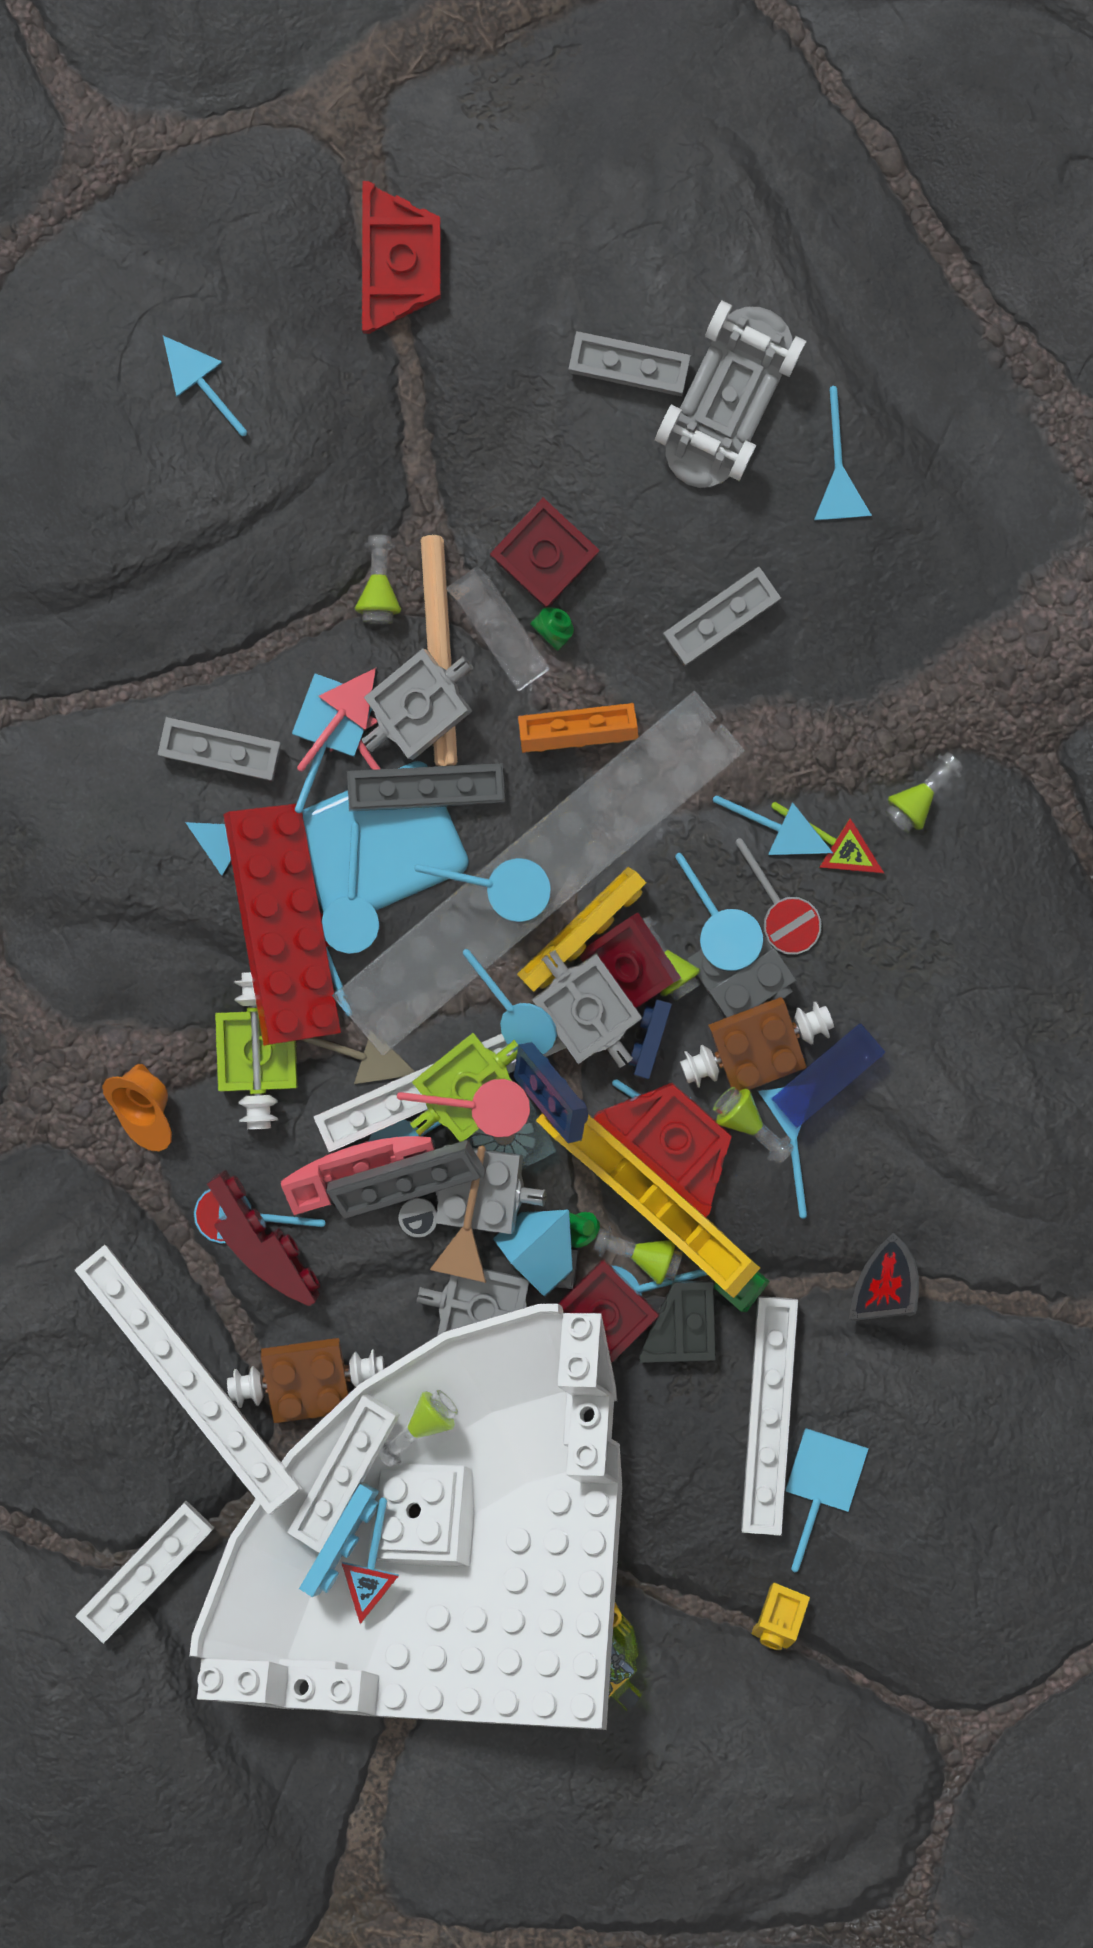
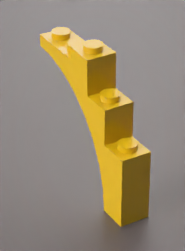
(660, 1205)

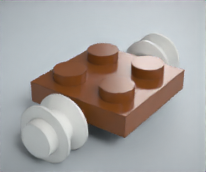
(757, 1045)
(303, 1379)

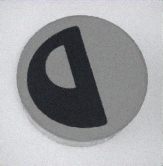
(418, 1217)

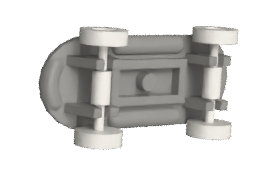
(732, 388)

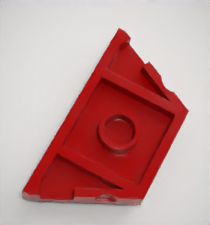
(397, 258)
(672, 1140)

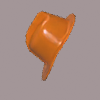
(139, 1105)

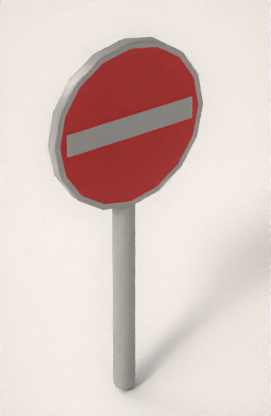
(790, 923)

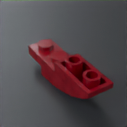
(268, 1256)

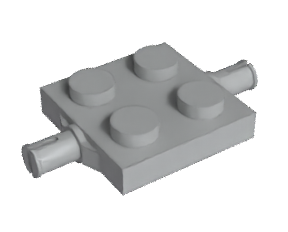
(417, 704)
(587, 1008)
(497, 1199)
(473, 1301)

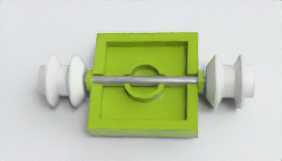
(250, 1065)

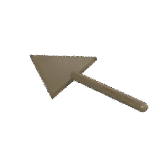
(373, 1064)

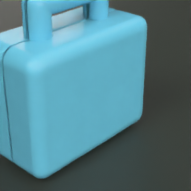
(387, 849)

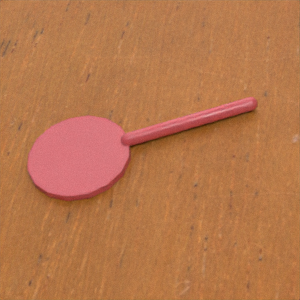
(497, 1106)

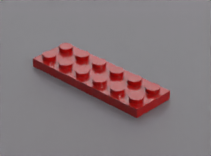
(281, 924)

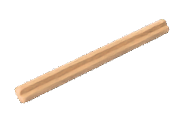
(438, 629)

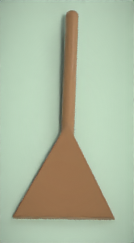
(462, 1255)

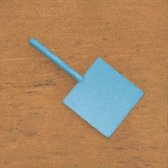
(311, 723)
(827, 1474)

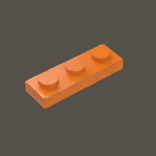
(578, 727)

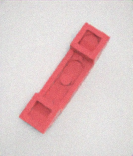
(308, 1185)

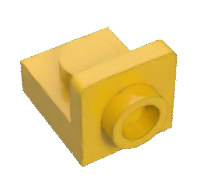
(781, 1617)

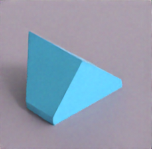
(540, 1248)

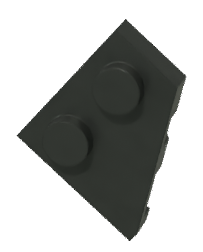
(683, 1326)

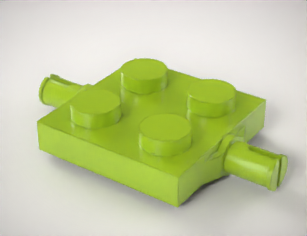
(459, 1077)

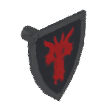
(887, 1283)

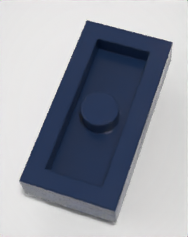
(654, 1022)

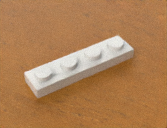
(343, 1471)
(144, 1571)

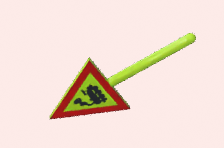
(848, 849)

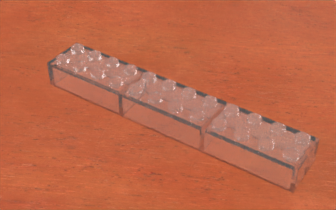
(572, 848)

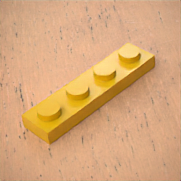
(594, 918)

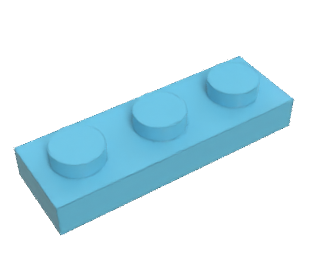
(341, 1541)

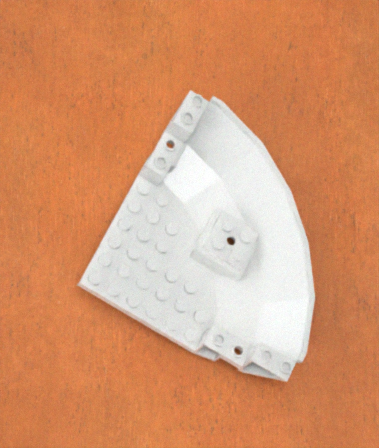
(498, 1576)

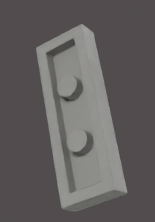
(629, 363)
(721, 616)
(219, 749)

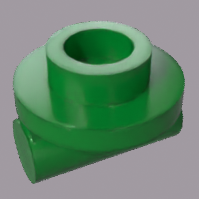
(554, 626)
(583, 1228)

